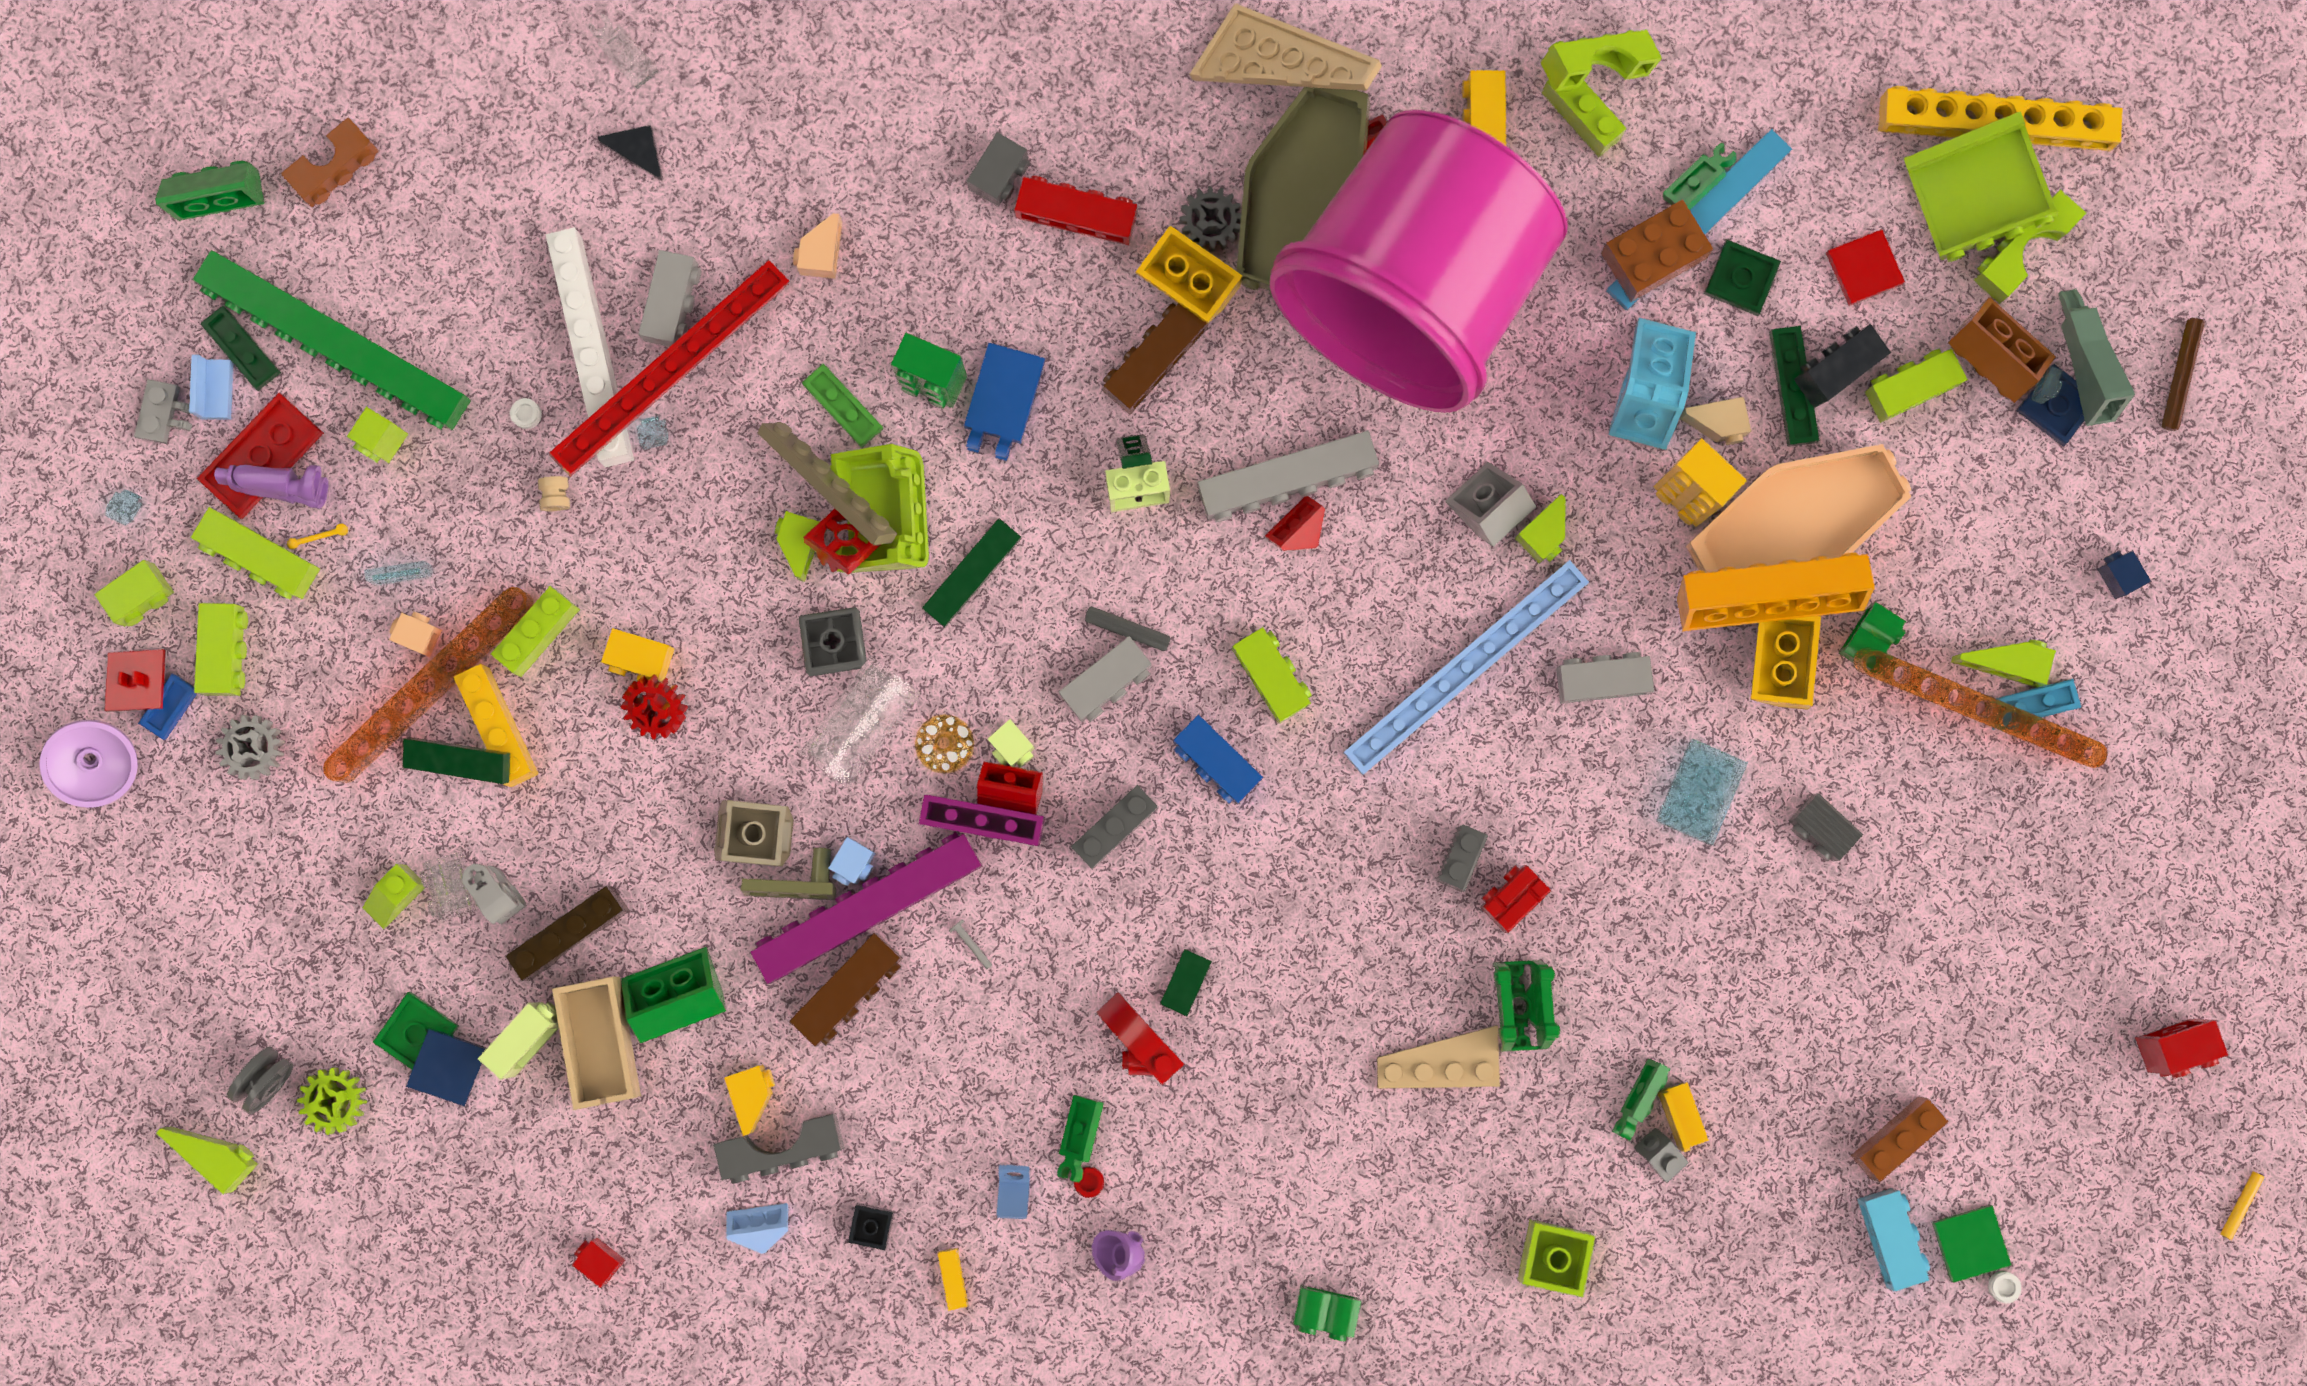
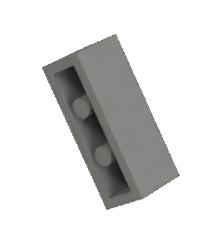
(669, 298)
(1604, 678)
(1106, 680)

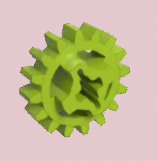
(326, 1090)

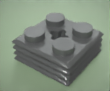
(817, 630)

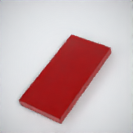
(270, 440)

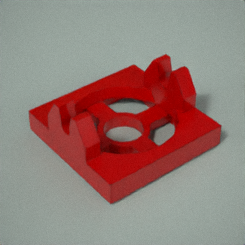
(827, 554)

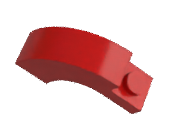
(1139, 1038)

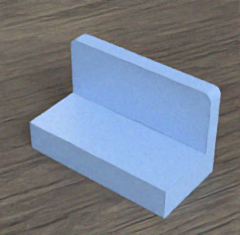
(211, 388)

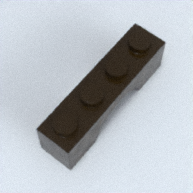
(566, 932)

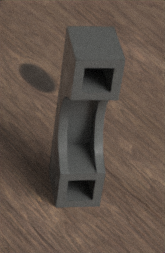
(741, 1156)

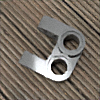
(496, 899)

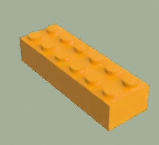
(1775, 591)

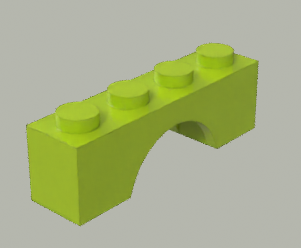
(1628, 53)
(2006, 270)

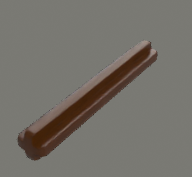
(2183, 374)

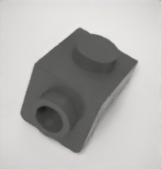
(1661, 1154)

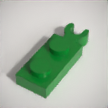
(1699, 178)
(1641, 1098)
(1079, 1136)

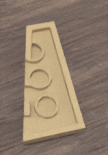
(1450, 1062)

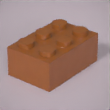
(1656, 250)
(2001, 350)

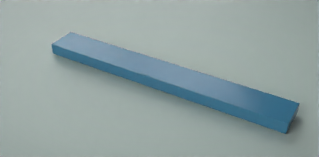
(1728, 192)

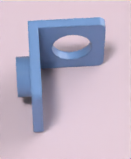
(1013, 1192)

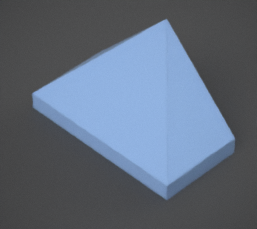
(757, 1227)

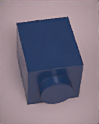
(2123, 573)

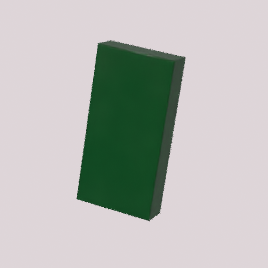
(1185, 982)

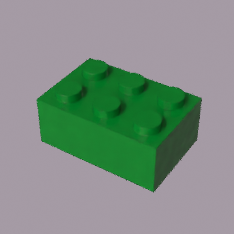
(928, 371)

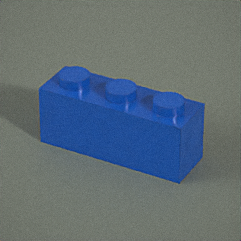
(1216, 760)

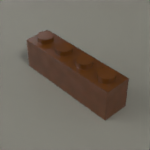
(1154, 357)
(846, 989)

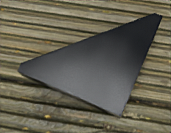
(637, 147)

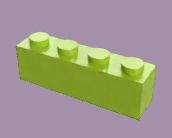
(255, 553)

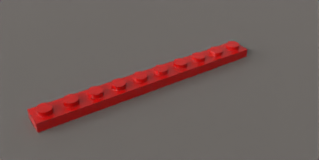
(669, 368)

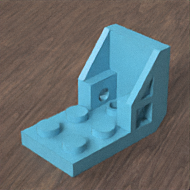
(1654, 384)

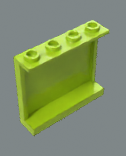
(1981, 187)

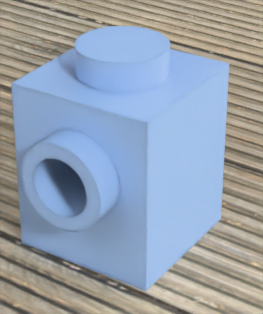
(852, 863)

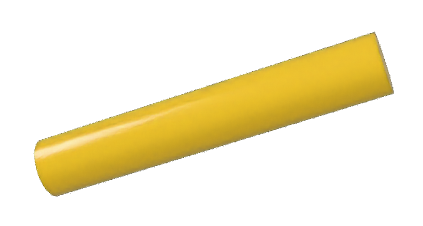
(2242, 1205)

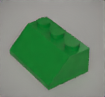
(210, 191)
(672, 995)

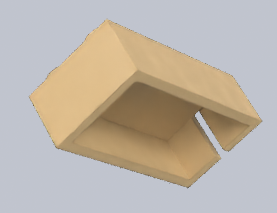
(596, 1042)

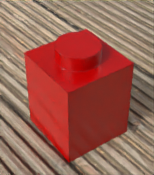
(597, 1261)

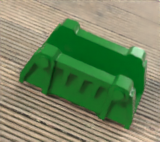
(1538, 1005)

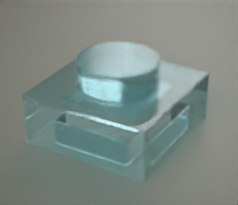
(2048, 385)

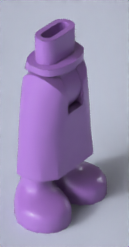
(277, 483)

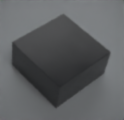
(871, 1226)

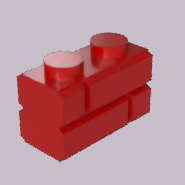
(1009, 788)
(1514, 898)

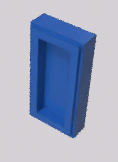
(176, 699)

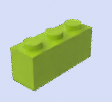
(1587, 116)
(1915, 384)
(535, 631)
(220, 649)
(1272, 674)

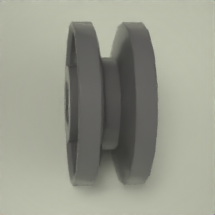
(260, 1080)

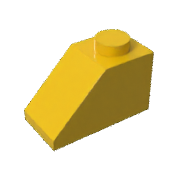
(750, 1095)

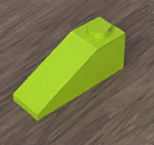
(2020, 662)
(217, 1160)

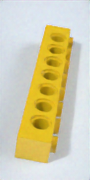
(1896, 118)

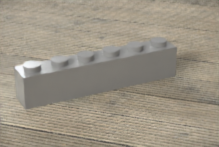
(1287, 476)

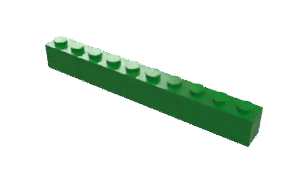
(332, 340)

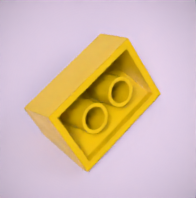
(1190, 275)
(1786, 662)

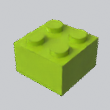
(1556, 1258)

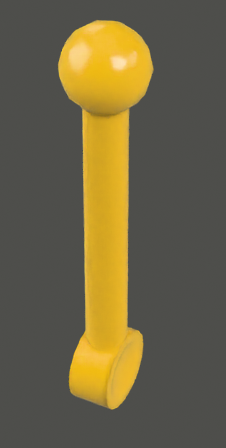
(341, 529)

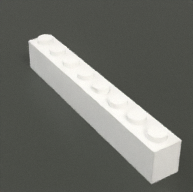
(586, 333)

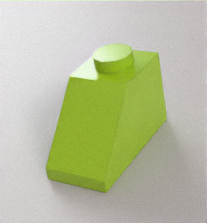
(1545, 532)
(790, 538)
(393, 894)

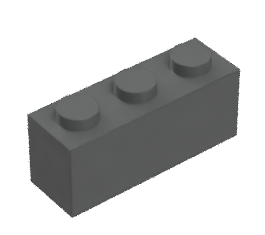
(1114, 827)

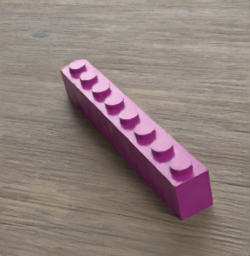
(866, 908)

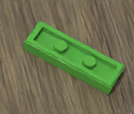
(842, 405)

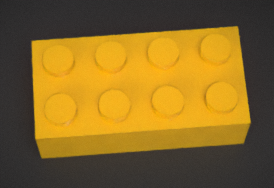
(1699, 484)

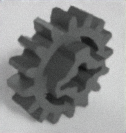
(1203, 209)

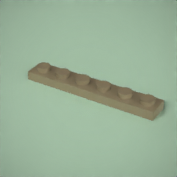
(827, 483)

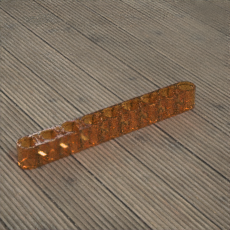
(415, 690)
(1993, 712)

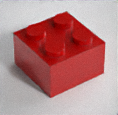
(2182, 1047)

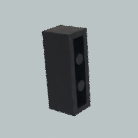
(1841, 364)

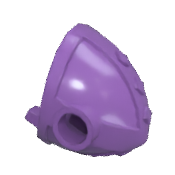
(1118, 1252)

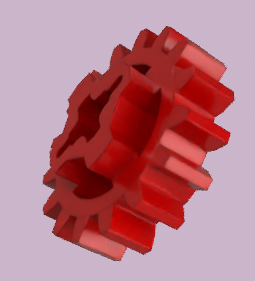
(654, 706)

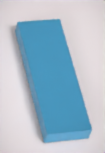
(2044, 700)

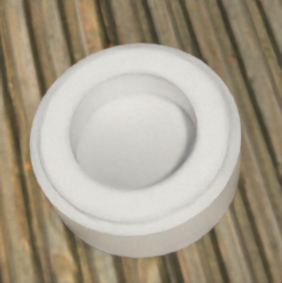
(525, 413)
(2004, 1287)

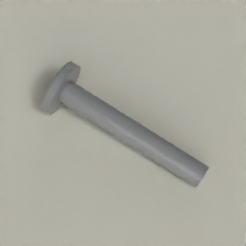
(971, 944)

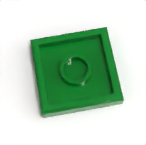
(408, 1027)
(1971, 1243)

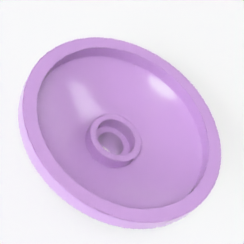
(85, 781)

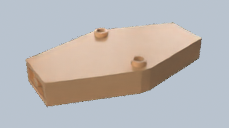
(1804, 511)

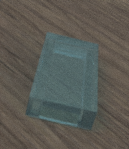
(398, 573)

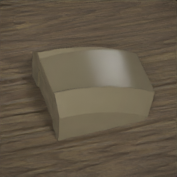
(753, 833)

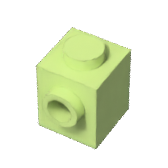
(1011, 745)

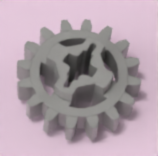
(258, 739)

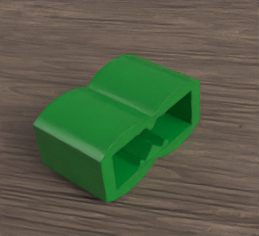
(1874, 630)
(1326, 1312)

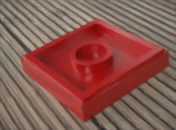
(1865, 267)

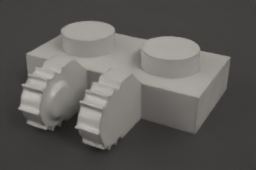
(158, 412)

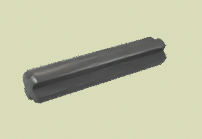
(1127, 628)

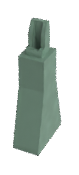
(2098, 373)

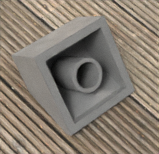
(1491, 503)

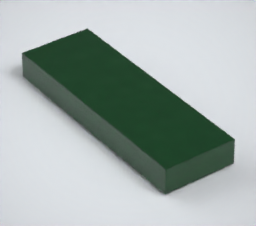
(240, 348)
(1134, 451)

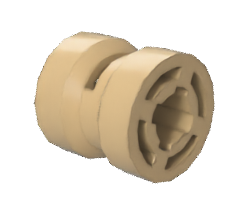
(553, 493)

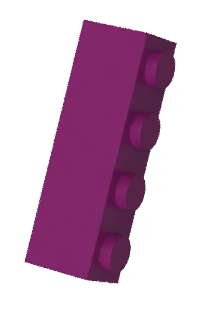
(981, 820)

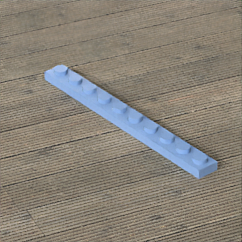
(1465, 667)

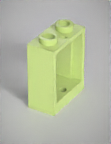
(1144, 481)
(521, 1040)

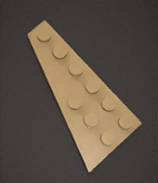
(1271, 52)

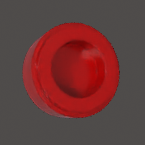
(1091, 1182)

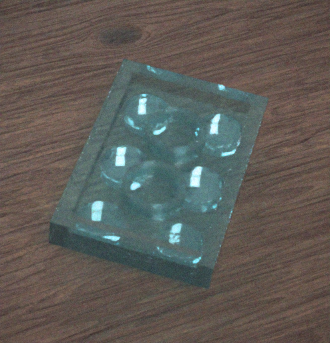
(1701, 792)

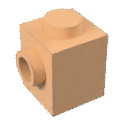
(415, 633)

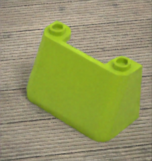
(894, 487)

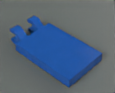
(1003, 398)

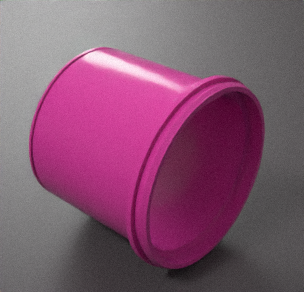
(1421, 260)

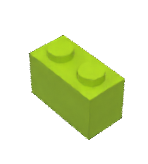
(376, 436)
(134, 594)

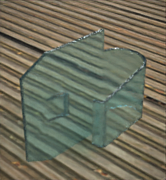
(651, 427)
(123, 507)

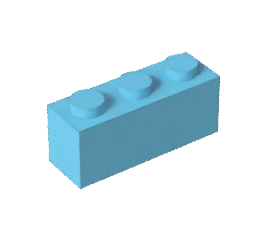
(1894, 1239)

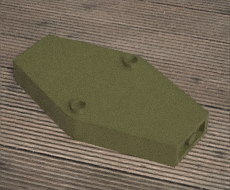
(1298, 175)

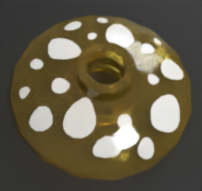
(955, 755)

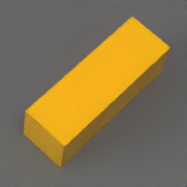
(952, 1279)

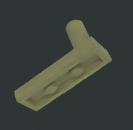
(817, 889)

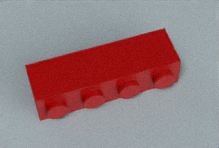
(1076, 210)

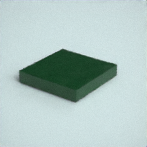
(1742, 277)

